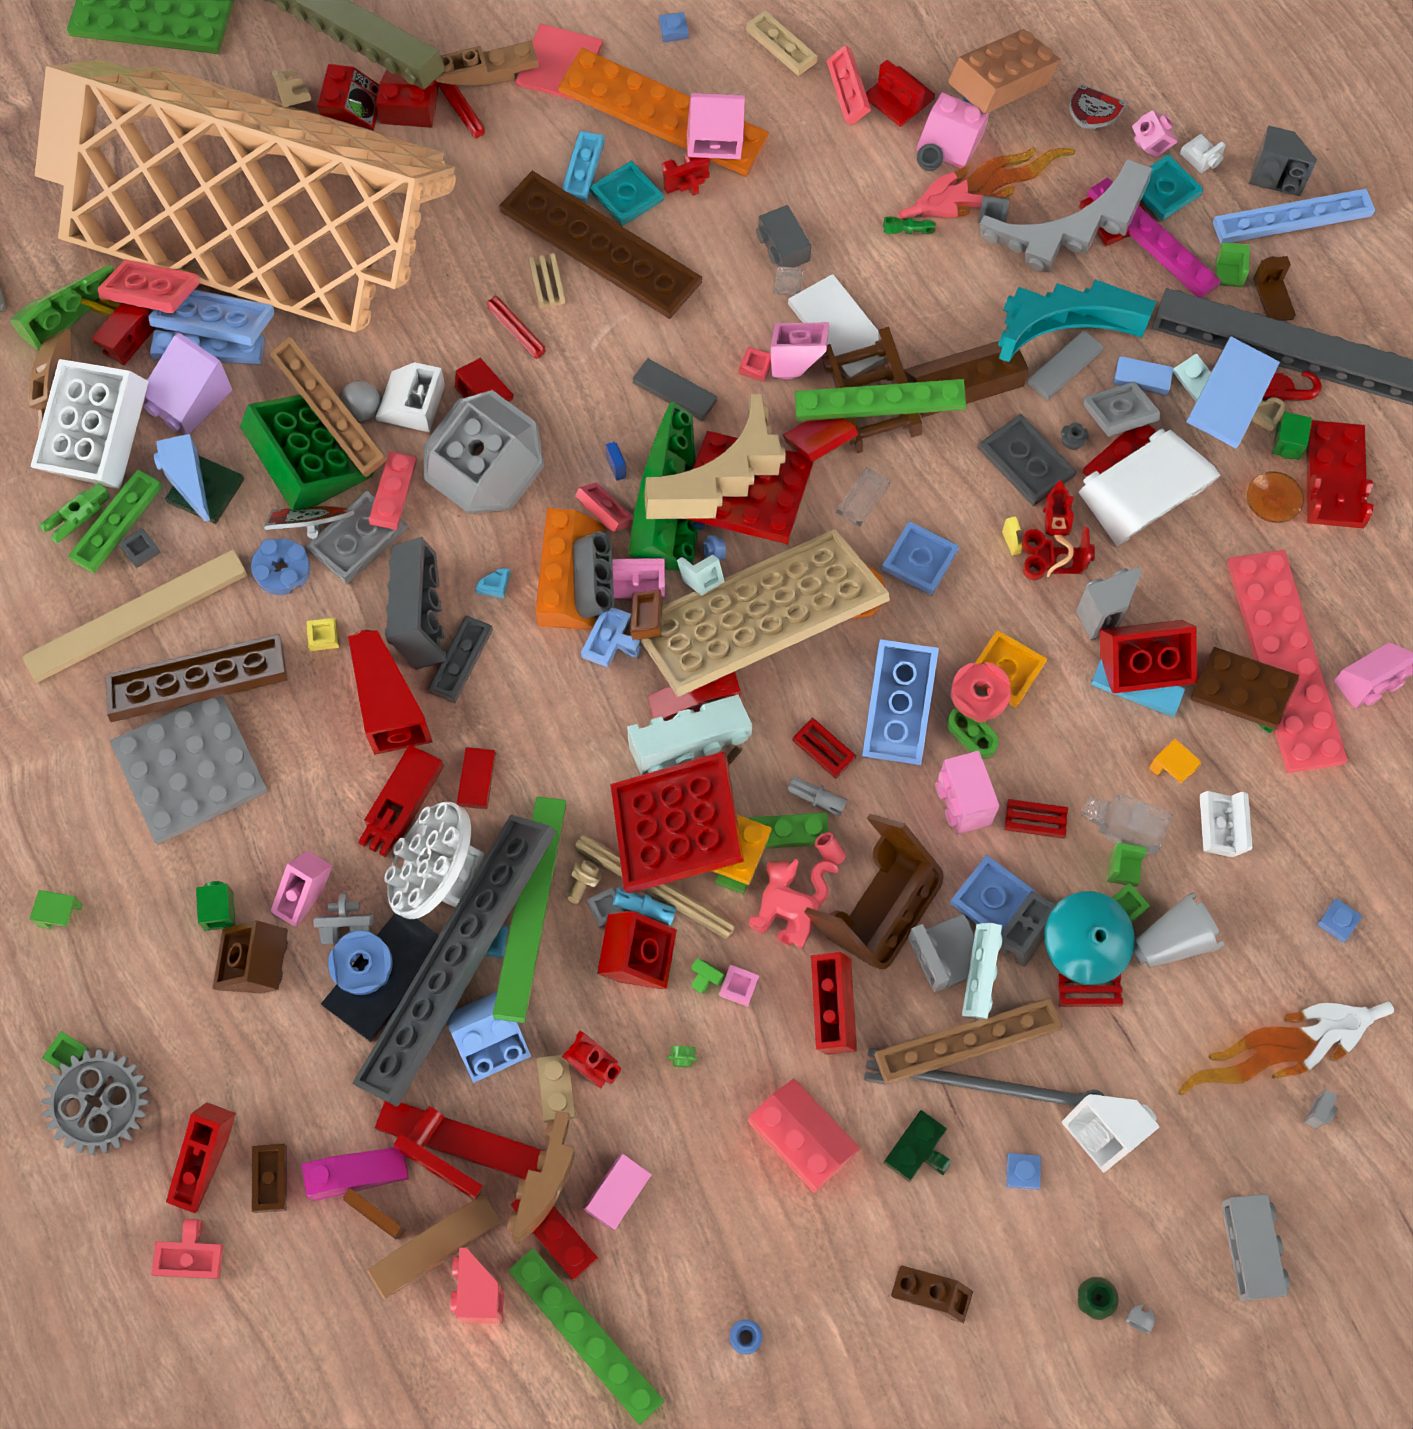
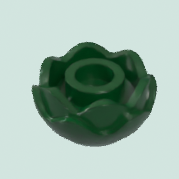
(1087, 1298)

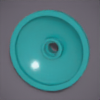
(1072, 939)

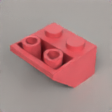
(478, 1294)

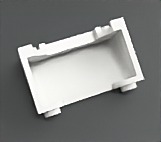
(1146, 485)

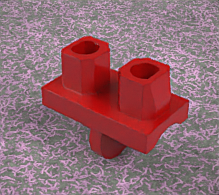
(686, 175)
(592, 1060)

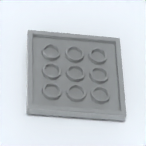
(188, 767)

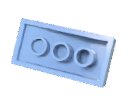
(900, 702)

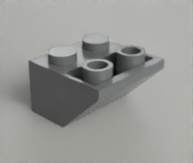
(1282, 162)

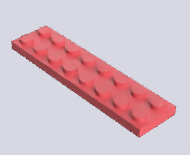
(1282, 639)

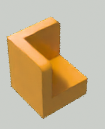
(1176, 761)

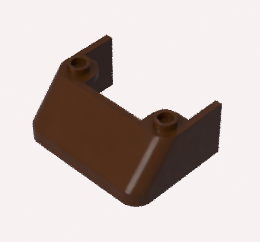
(892, 901)

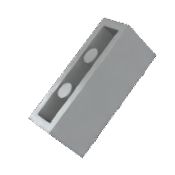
(1255, 1248)

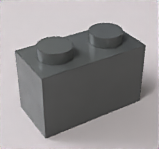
(783, 238)

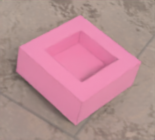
(739, 985)

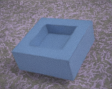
(673, 27)
(1339, 920)
(1023, 1171)

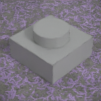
(1322, 1109)

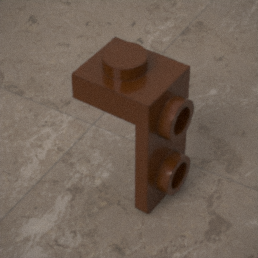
(1272, 289)

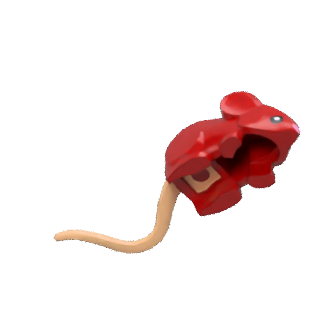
(1059, 519)

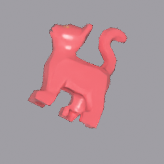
(789, 904)

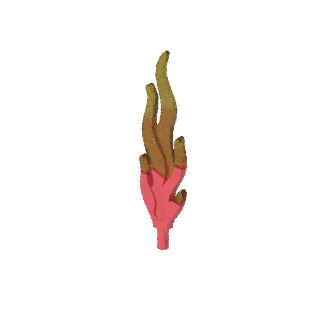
(954, 201)

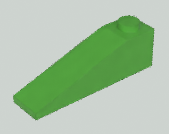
(59, 308)

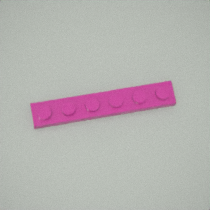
(1166, 248)

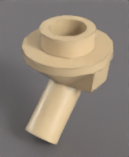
(586, 874)

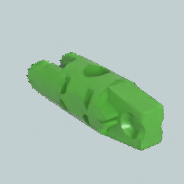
(75, 512)

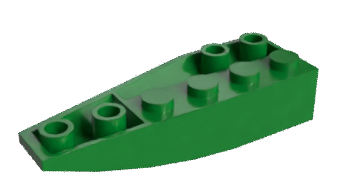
(670, 455)

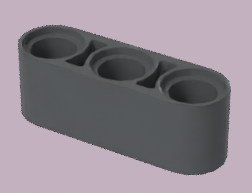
(593, 574)

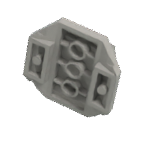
(503, 469)

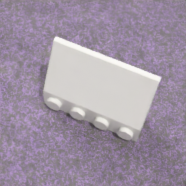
(90, 423)

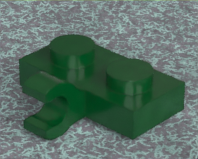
(917, 1147)

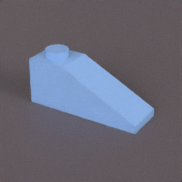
(182, 468)

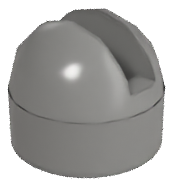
(1140, 1320)

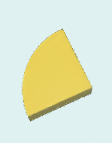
(1009, 532)

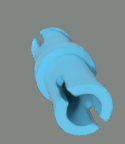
(644, 905)

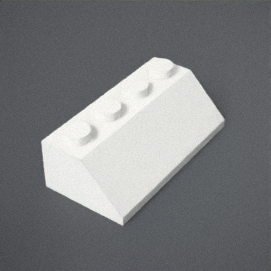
(1110, 1127)

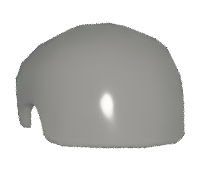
(361, 399)

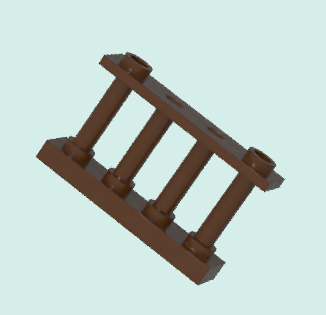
(891, 371)

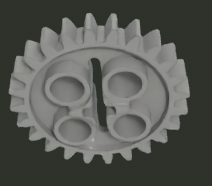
(72, 1086)

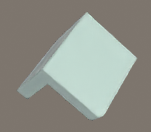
(703, 575)

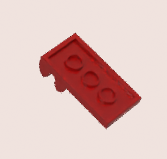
(1337, 475)

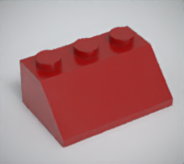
(1149, 655)

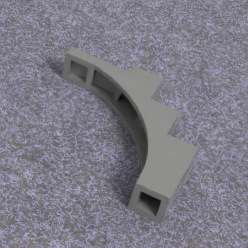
(1077, 231)

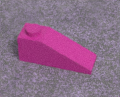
(356, 1171)

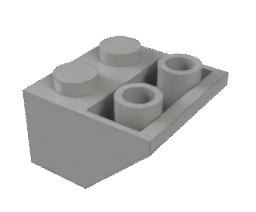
(1107, 601)

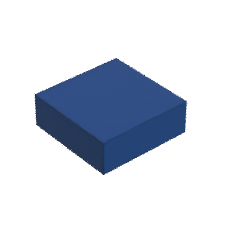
(616, 460)

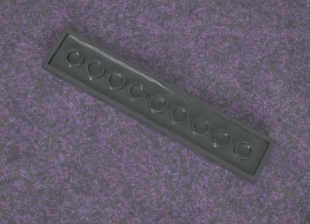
(453, 959)

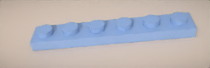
(1293, 216)

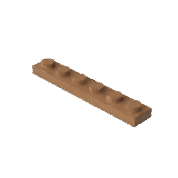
(328, 406)
(968, 1041)

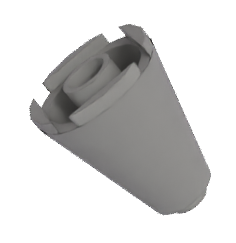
(1178, 935)

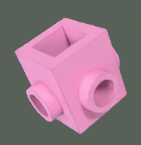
(1154, 133)

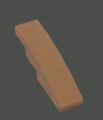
(433, 1247)

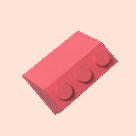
(803, 1134)

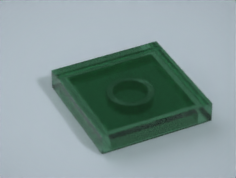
(219, 487)

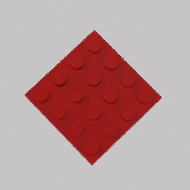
(771, 501)
(676, 823)

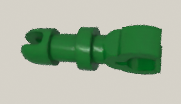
(895, 225)

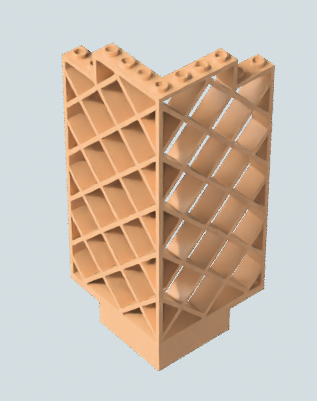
(251, 130)

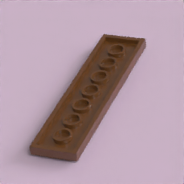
(601, 244)

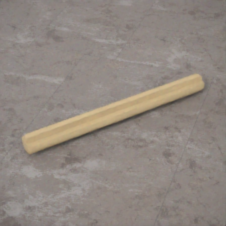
(664, 892)

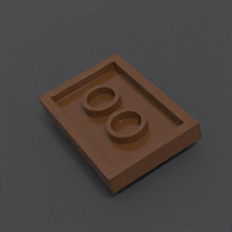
(1245, 688)

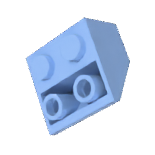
(485, 1042)

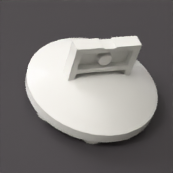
(436, 862)

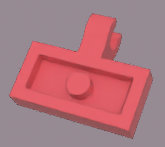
(189, 1257)

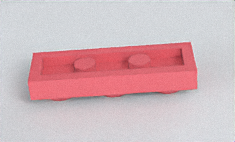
(848, 85)
(393, 490)

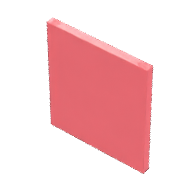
(555, 54)

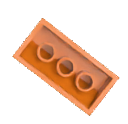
(556, 579)

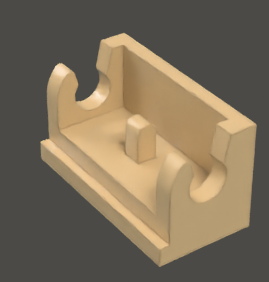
(290, 90)

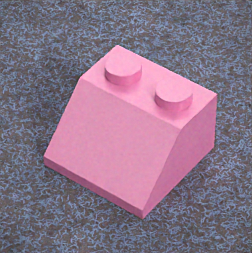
(954, 128)

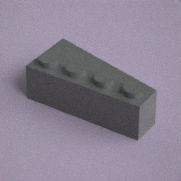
(414, 604)

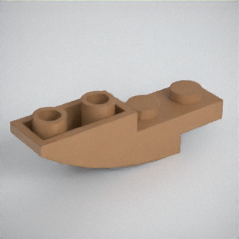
(495, 66)
(43, 371)
(542, 1189)

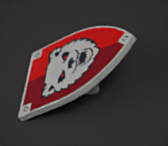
(1094, 108)
(307, 517)

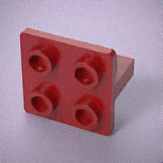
(898, 94)

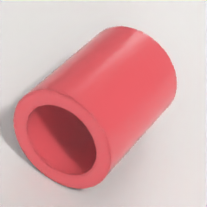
(830, 848)

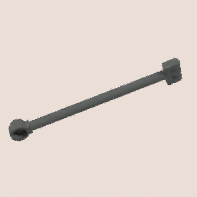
(986, 1085)

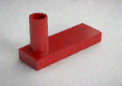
(414, 1149)

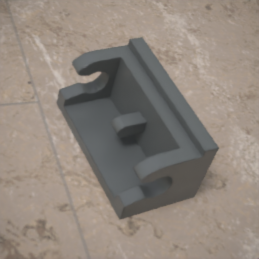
(1027, 928)

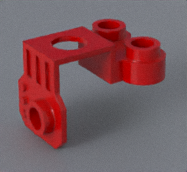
(1045, 555)

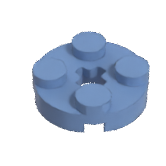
(278, 551)
(374, 974)

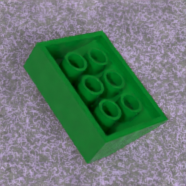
(299, 451)

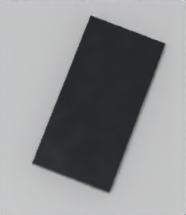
(409, 946)

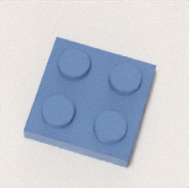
(920, 558)
(991, 894)

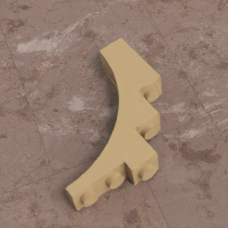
(729, 475)

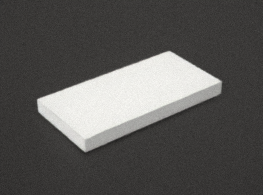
(848, 324)

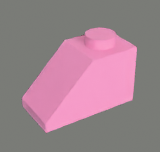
(300, 887)

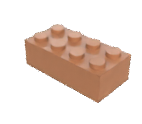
(1004, 71)

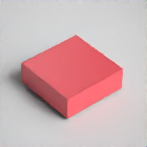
(755, 364)

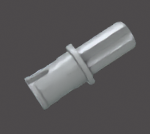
(817, 796)

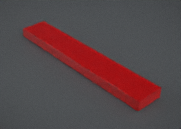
(463, 1141)

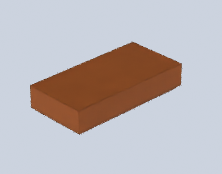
(646, 614)
(373, 1214)

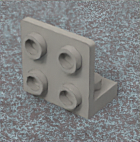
(944, 951)

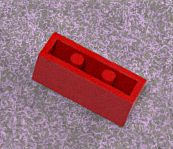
(833, 1003)

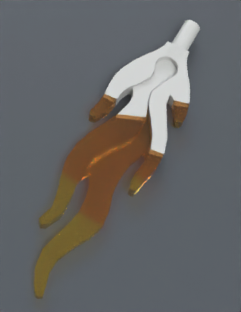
(1287, 1044)

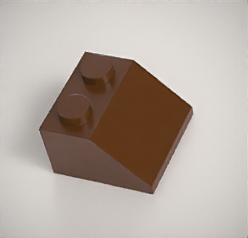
(251, 958)

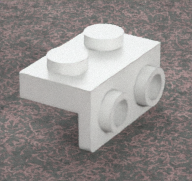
(1225, 823)

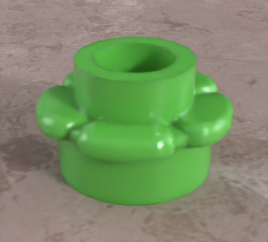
(682, 1056)

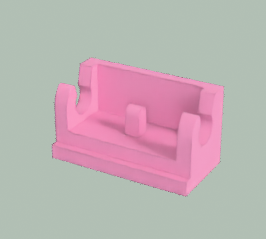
(637, 576)
(617, 1191)

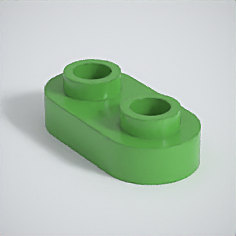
(972, 734)

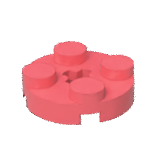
(981, 707)

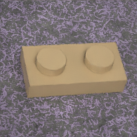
(555, 1087)

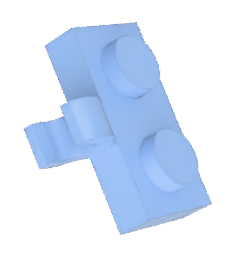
(609, 636)

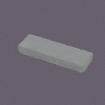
(1065, 365)

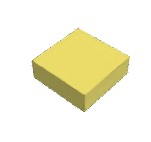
(322, 634)

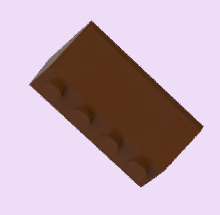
(979, 367)

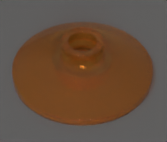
(1282, 490)

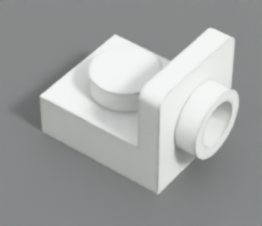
(1202, 153)

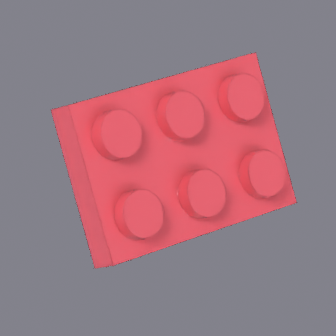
(148, 286)

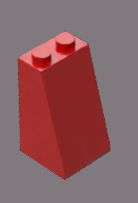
(386, 702)

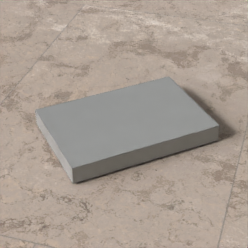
(351, 542)

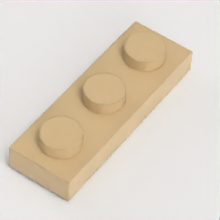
(781, 43)

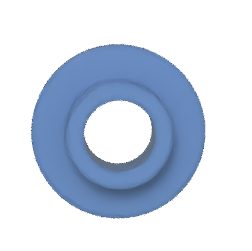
(714, 546)
(753, 1328)

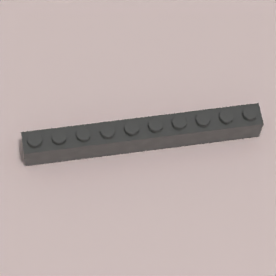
(1291, 345)

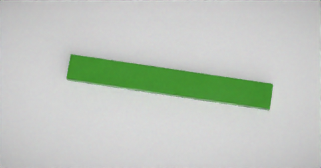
(528, 922)

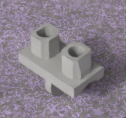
(330, 925)

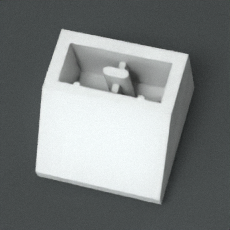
(412, 396)

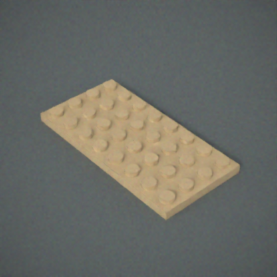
(762, 611)

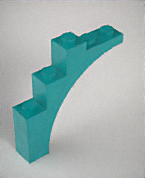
(1066, 307)

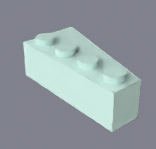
(689, 734)

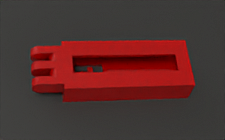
(405, 787)

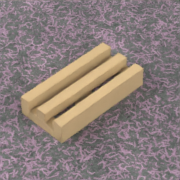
(543, 262)

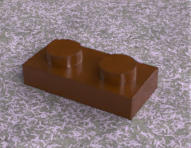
(269, 1178)

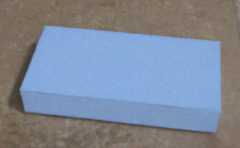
(1147, 375)

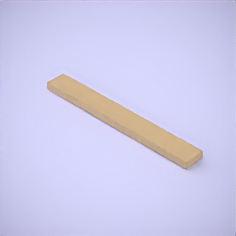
(134, 616)

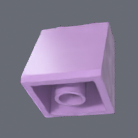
(185, 385)

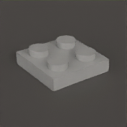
(1121, 409)

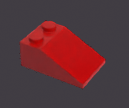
(406, 103)

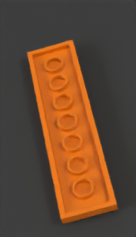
(646, 104)

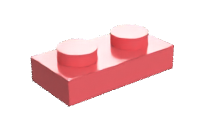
(605, 507)

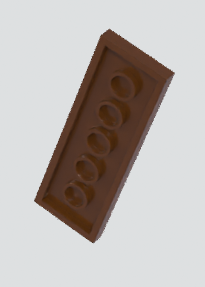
(195, 678)

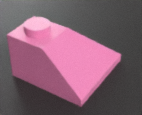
(797, 347)

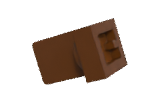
(932, 1292)

